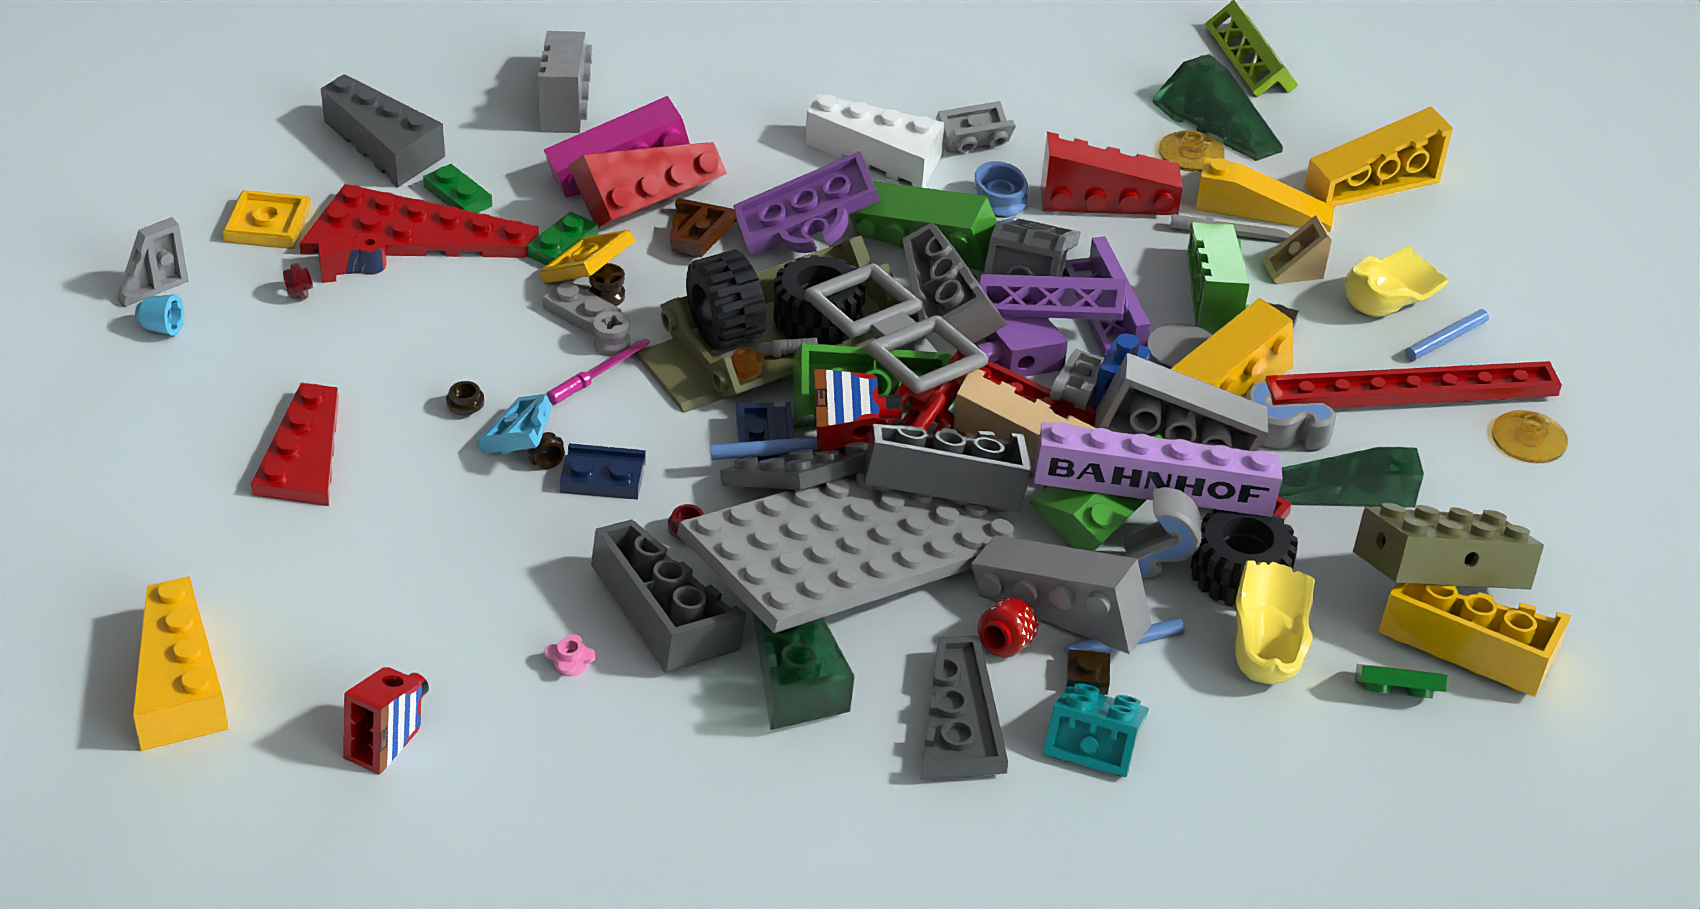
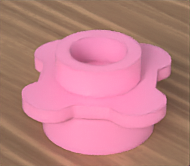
(570, 655)

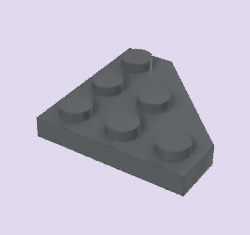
(798, 470)

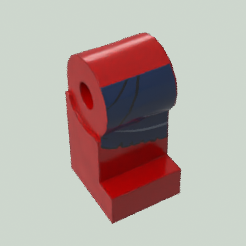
(351, 254)

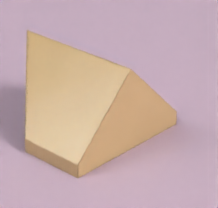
(1301, 255)

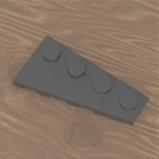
(963, 716)

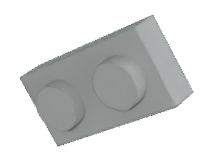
(576, 305)

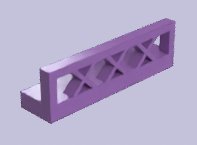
(1105, 265)
(1057, 296)

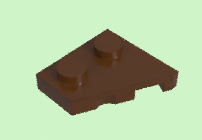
(699, 226)

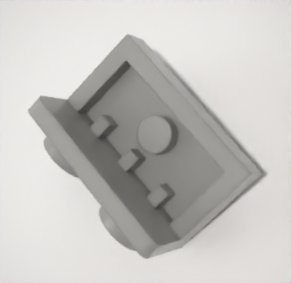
(975, 127)

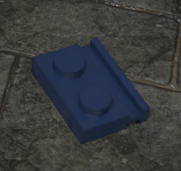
(764, 423)
(603, 471)

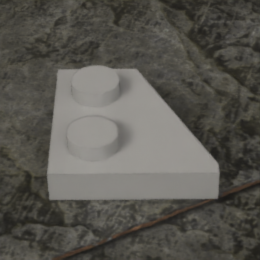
(154, 263)

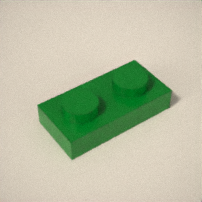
(457, 189)
(560, 237)
(1383, 678)

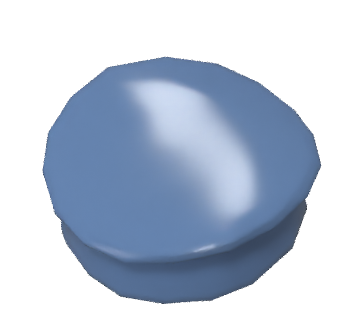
(1003, 186)

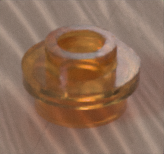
(747, 363)

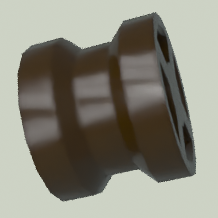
(608, 283)

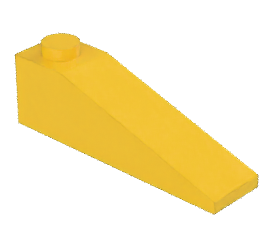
(1245, 193)

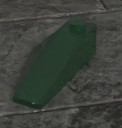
(1215, 102)
(1356, 479)

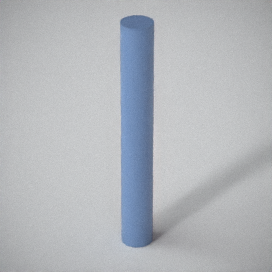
(1446, 335)
(761, 448)
(1155, 632)

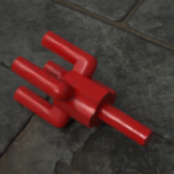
(929, 405)

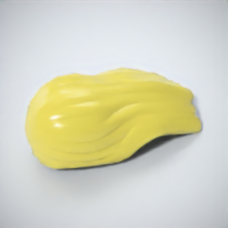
(1392, 282)
(1272, 621)

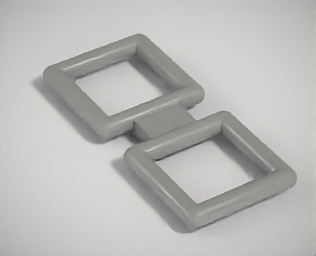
(895, 328)

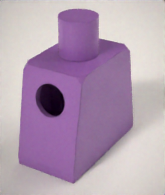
(1027, 346)

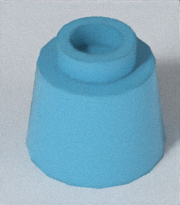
(161, 314)

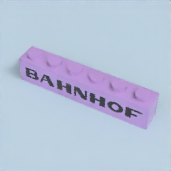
(1139, 463)

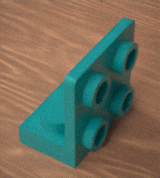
(1095, 729)

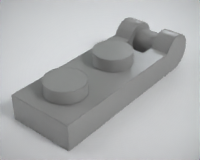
(1077, 379)

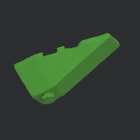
(1084, 516)

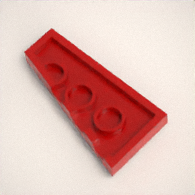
(302, 450)

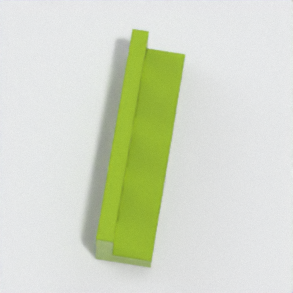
(1259, 46)

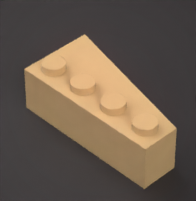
(997, 409)

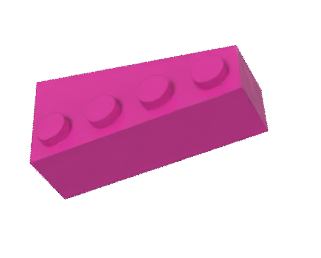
(646, 127)

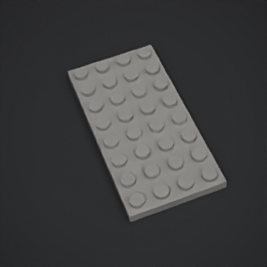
(837, 546)

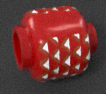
(1007, 627)

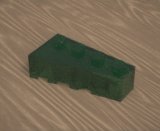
(803, 673)

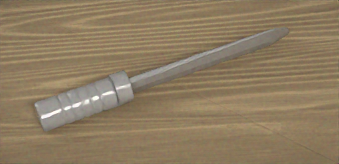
(1265, 233)
(773, 348)

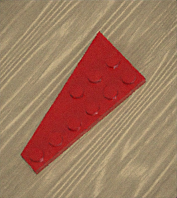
(418, 226)

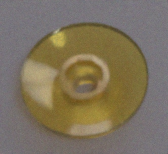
(1189, 149)
(1529, 436)

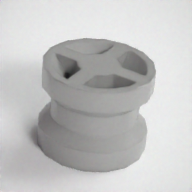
(611, 332)

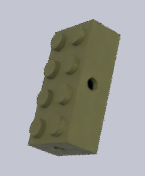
(1448, 547)

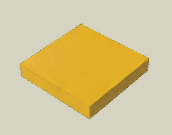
(267, 219)
(587, 256)

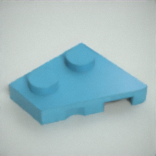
(518, 426)

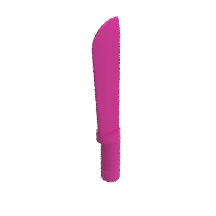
(583, 379)

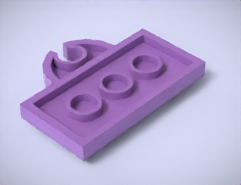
(807, 206)

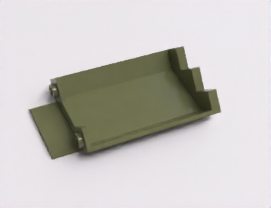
(699, 377)

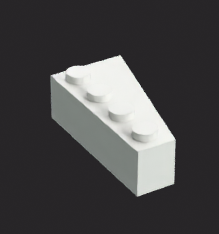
(887, 139)

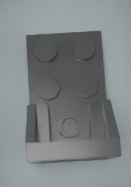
(1028, 248)

